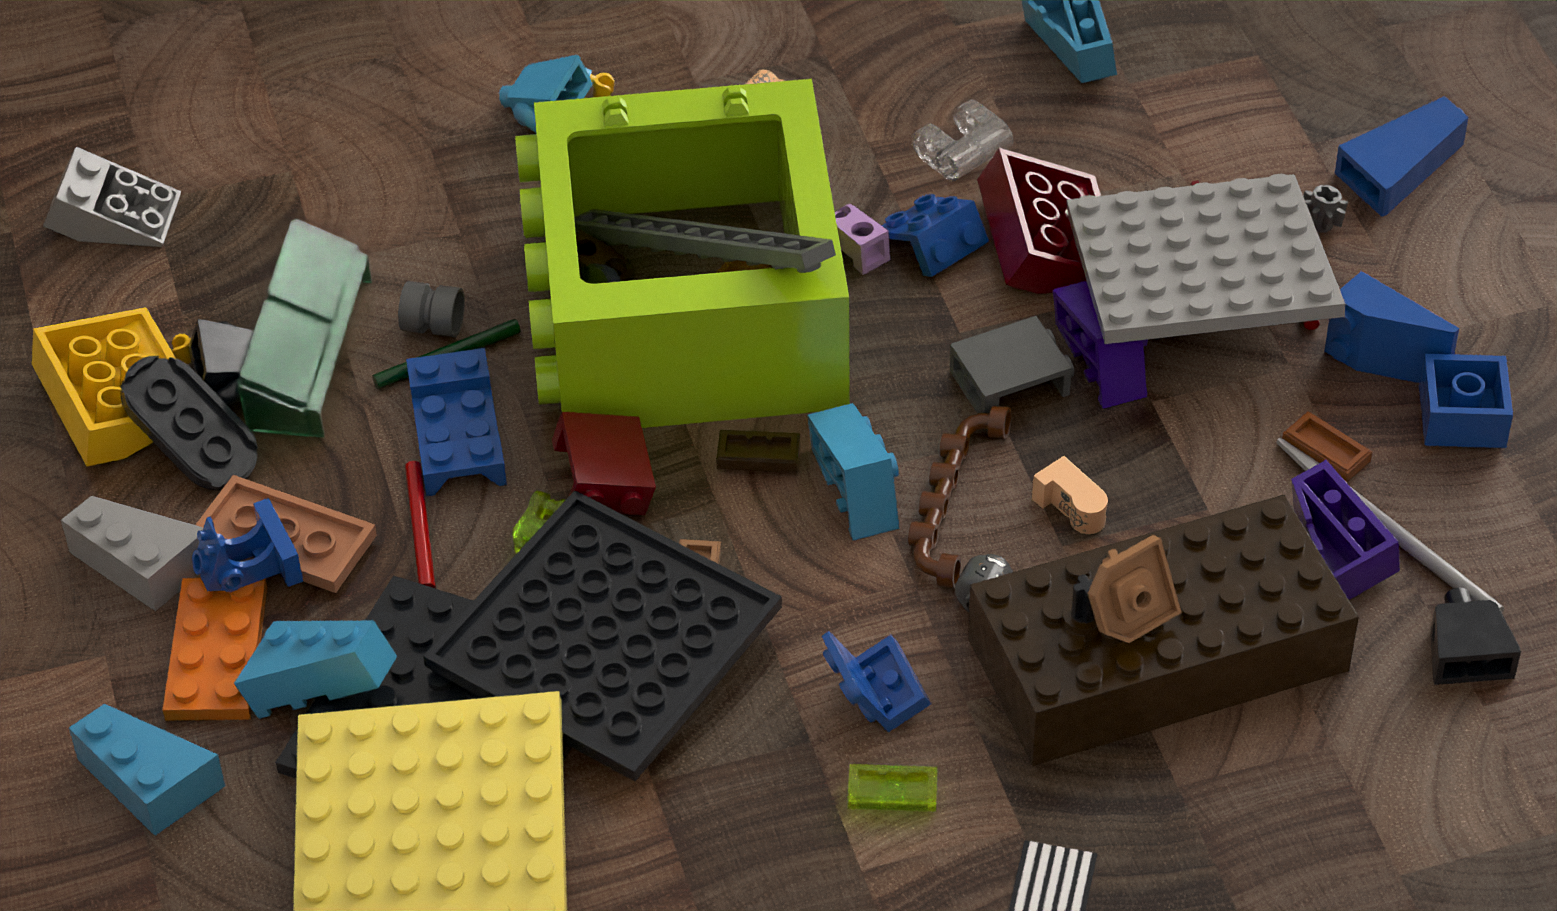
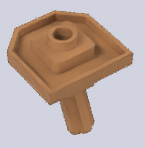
(1134, 591)

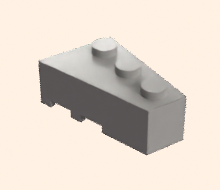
(133, 548)

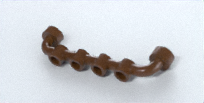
(945, 478)

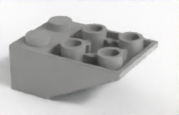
(110, 203)

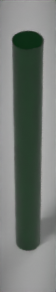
(472, 342)

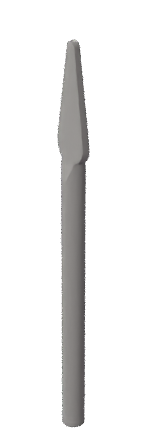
(1405, 539)

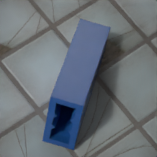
(1401, 154)

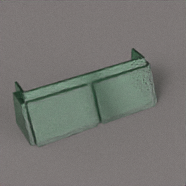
(301, 331)

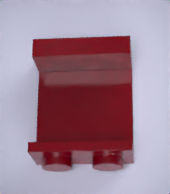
(607, 459)

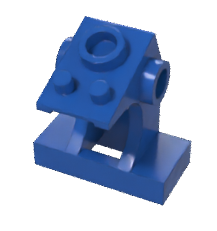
(267, 542)

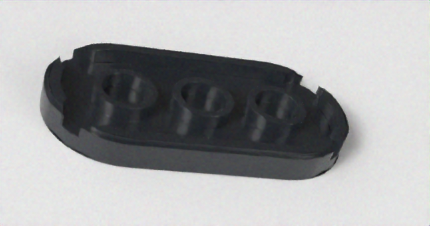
(188, 421)

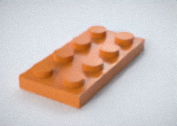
(210, 649)

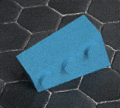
(1075, 34)

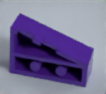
(1114, 366)
(1344, 530)

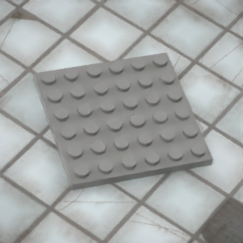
(1203, 259)

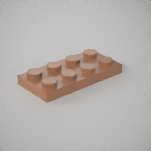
(325, 539)

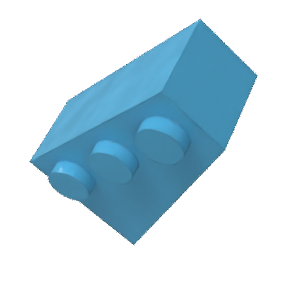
(858, 466)
(314, 660)
(145, 766)

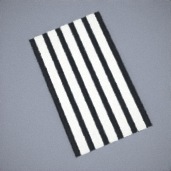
(1052, 878)

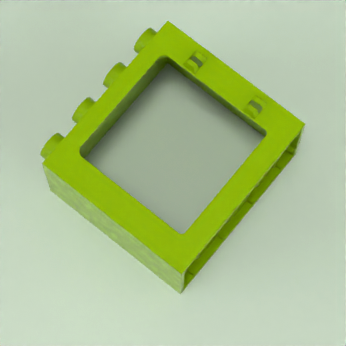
(688, 342)

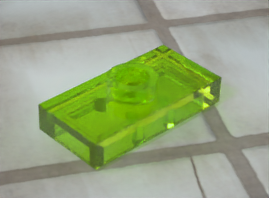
(892, 787)

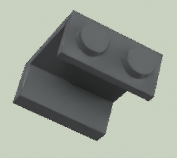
(1008, 362)

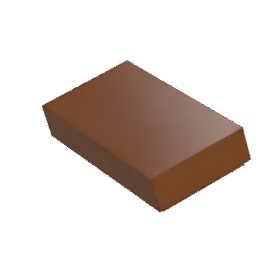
(1327, 443)

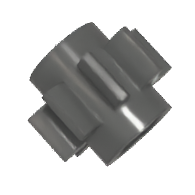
(1325, 207)

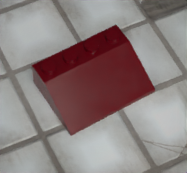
(1031, 221)

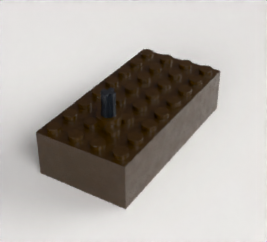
(1251, 624)

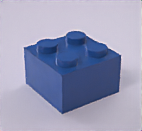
(1465, 400)

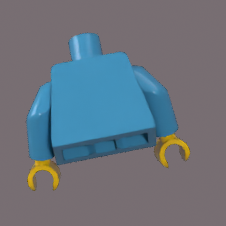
(552, 81)

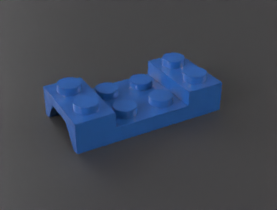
(455, 418)

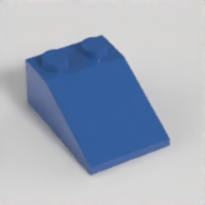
(1386, 331)

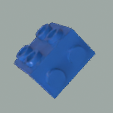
(939, 230)
(878, 681)

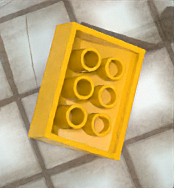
(83, 376)

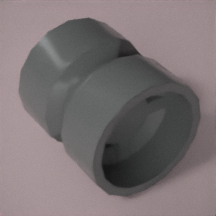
(425, 308)

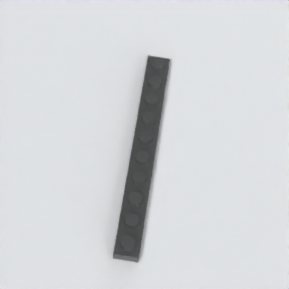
(707, 240)

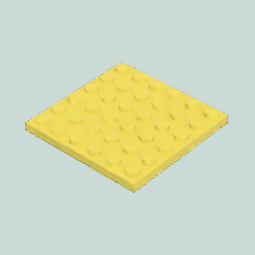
(432, 807)

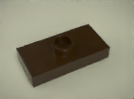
(758, 451)

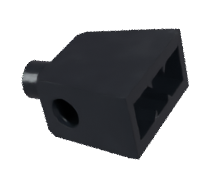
(1471, 641)

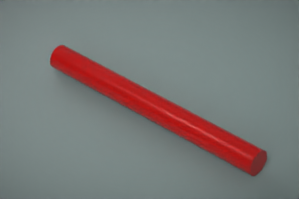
(420, 524)

